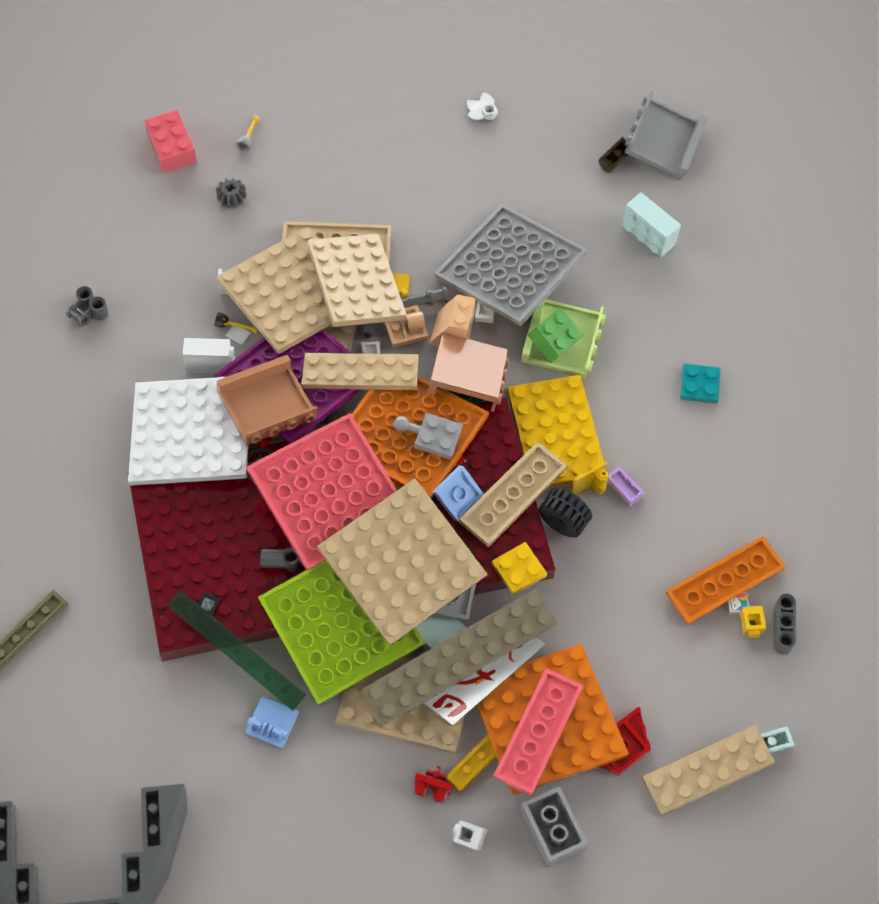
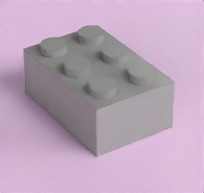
(553, 826)

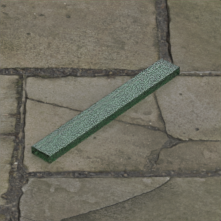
(236, 650)

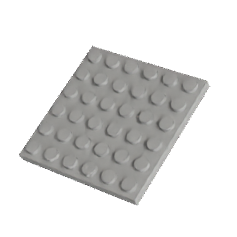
(511, 264)

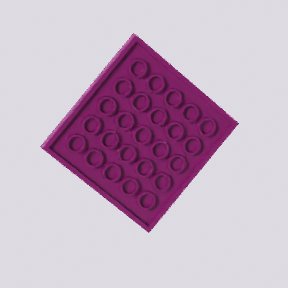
(325, 399)

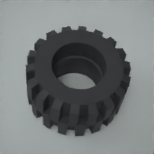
(565, 512)

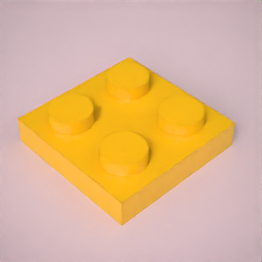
(519, 568)

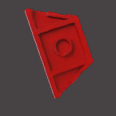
(635, 739)

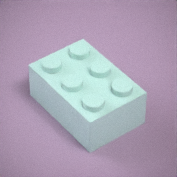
(651, 224)

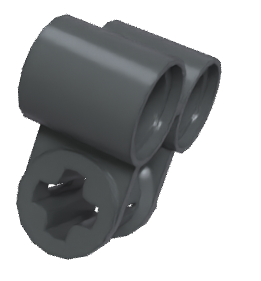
(86, 308)

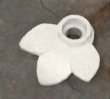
(480, 109)

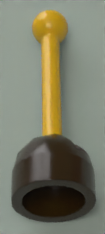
(222, 321)

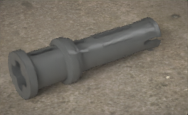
(430, 297)

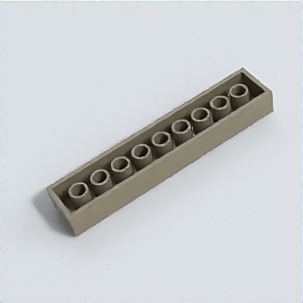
(457, 658)

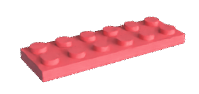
(538, 732)

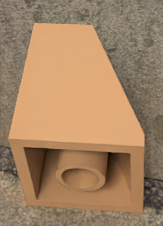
(455, 319)

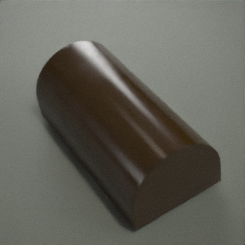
(613, 156)

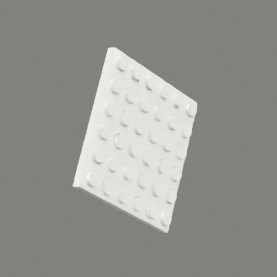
(183, 434)

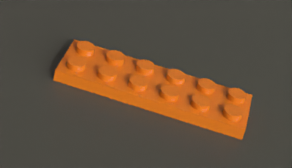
(725, 580)

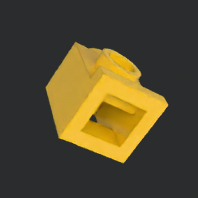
(753, 615)

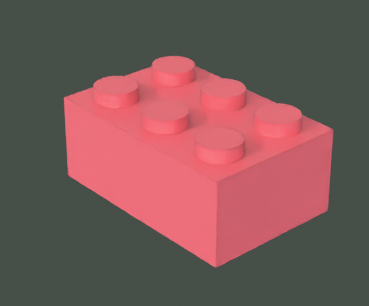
(170, 141)

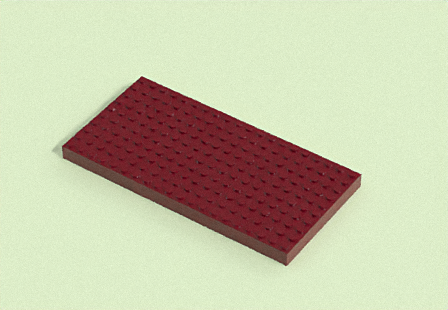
(214, 533)

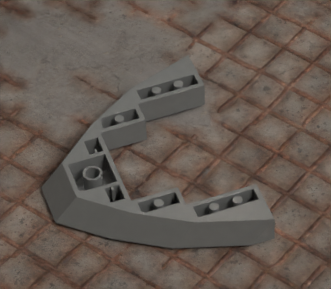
(142, 872)

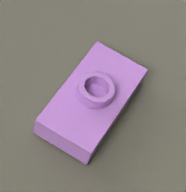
(625, 486)

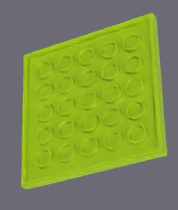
(330, 632)

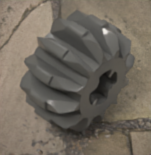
(231, 192)

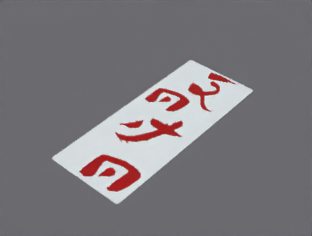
(463, 696)

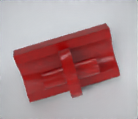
(441, 788)

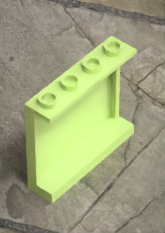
(578, 357)

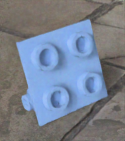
(271, 722)

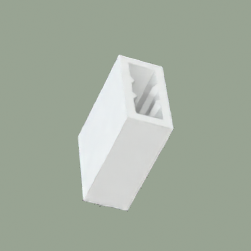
(207, 355)

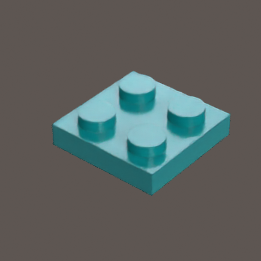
(700, 383)

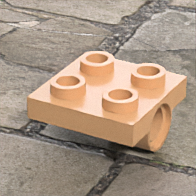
(409, 330)

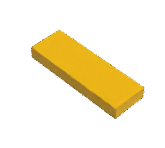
(471, 765)

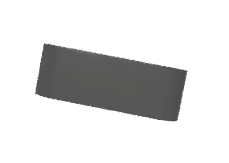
(782, 632)

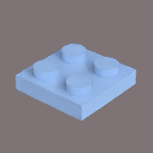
(458, 493)

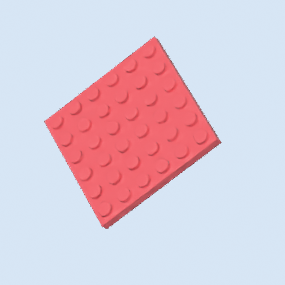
(321, 485)

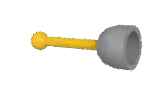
(244, 142)

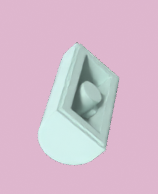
(778, 739)

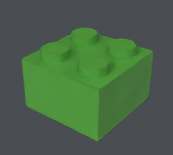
(555, 335)

